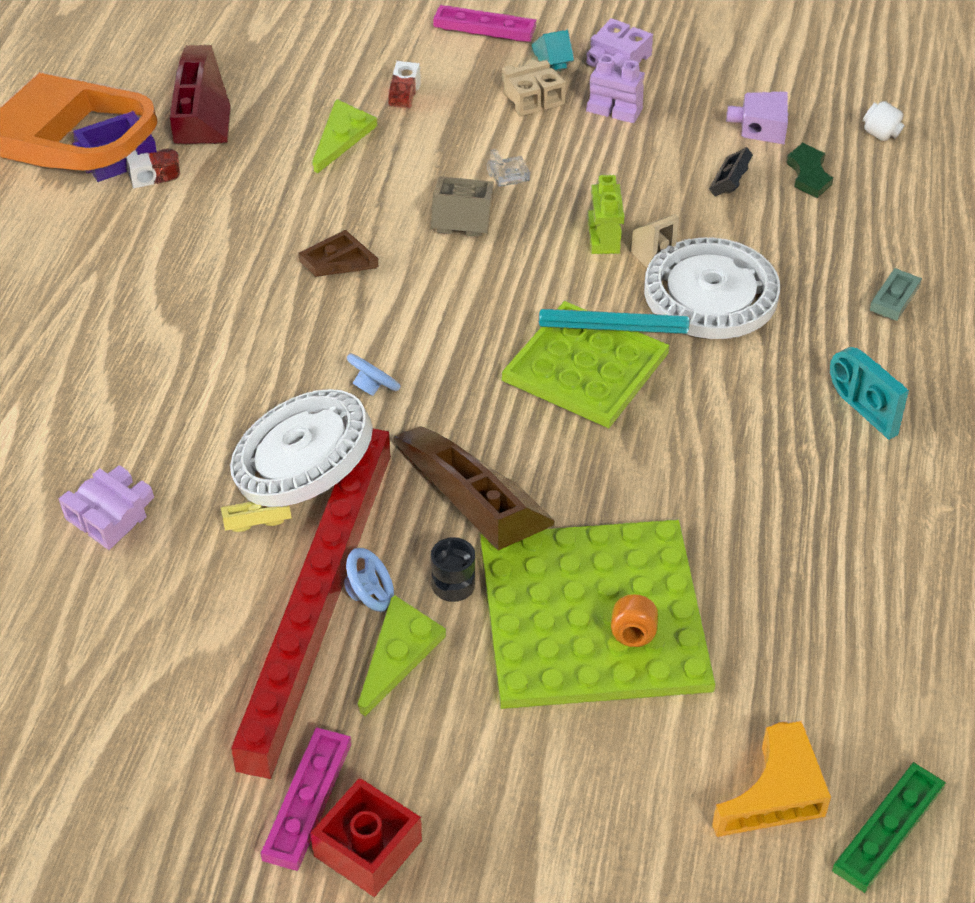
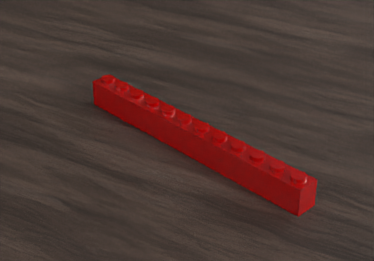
(308, 614)

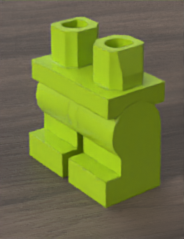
(606, 216)

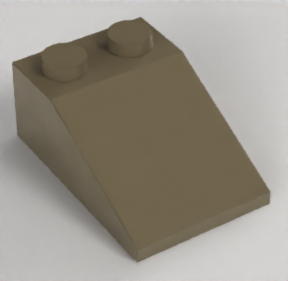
(462, 205)

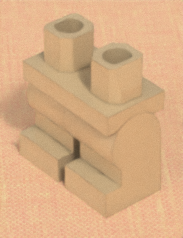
(533, 86)

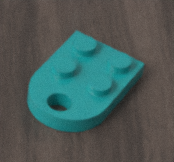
(869, 390)

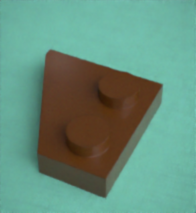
(338, 255)

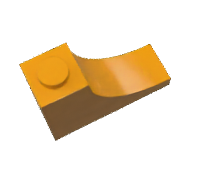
(786, 792)

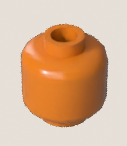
(634, 620)

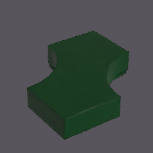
(808, 166)

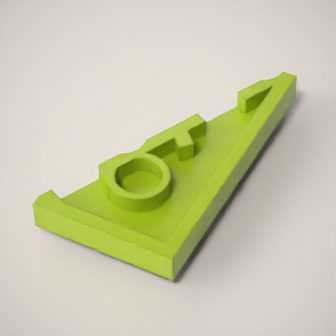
(343, 130)
(402, 644)

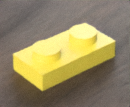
(244, 515)

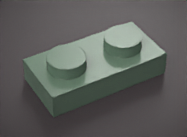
(895, 294)

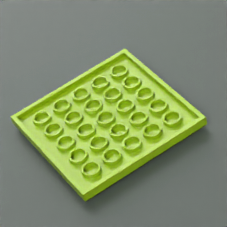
(555, 608)

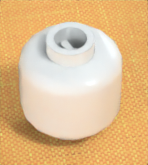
(883, 121)

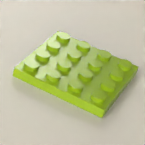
(586, 368)

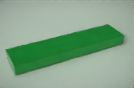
(888, 827)

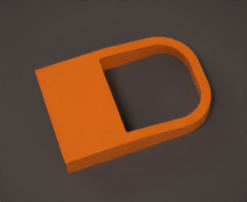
(52, 107)

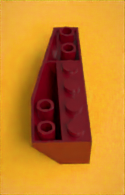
(199, 99)

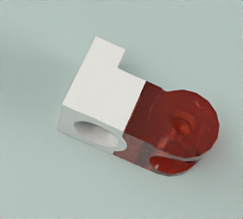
(404, 87)
(153, 167)

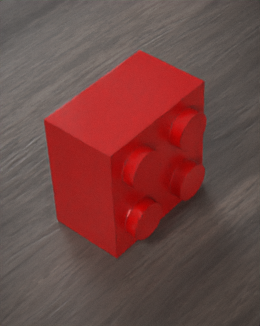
(366, 836)

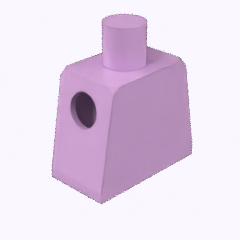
(762, 116)

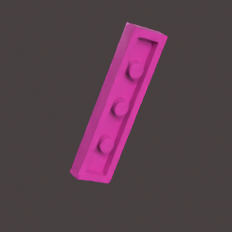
(484, 23)
(306, 799)

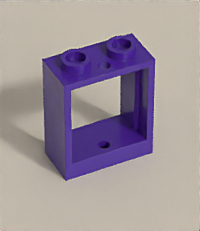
(106, 133)

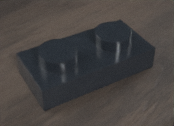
(731, 172)

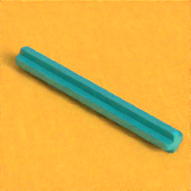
(614, 321)

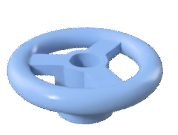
(370, 376)
(365, 582)

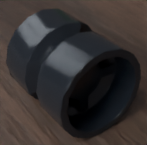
(453, 569)

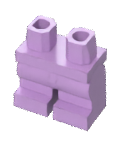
(621, 44)
(616, 89)
(107, 505)

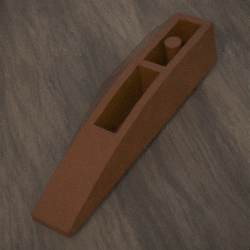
(480, 493)

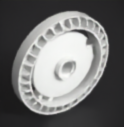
(713, 286)
(301, 448)

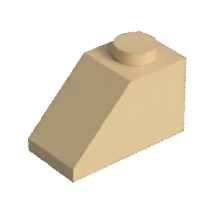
(653, 238)

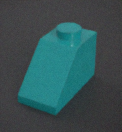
(554, 48)

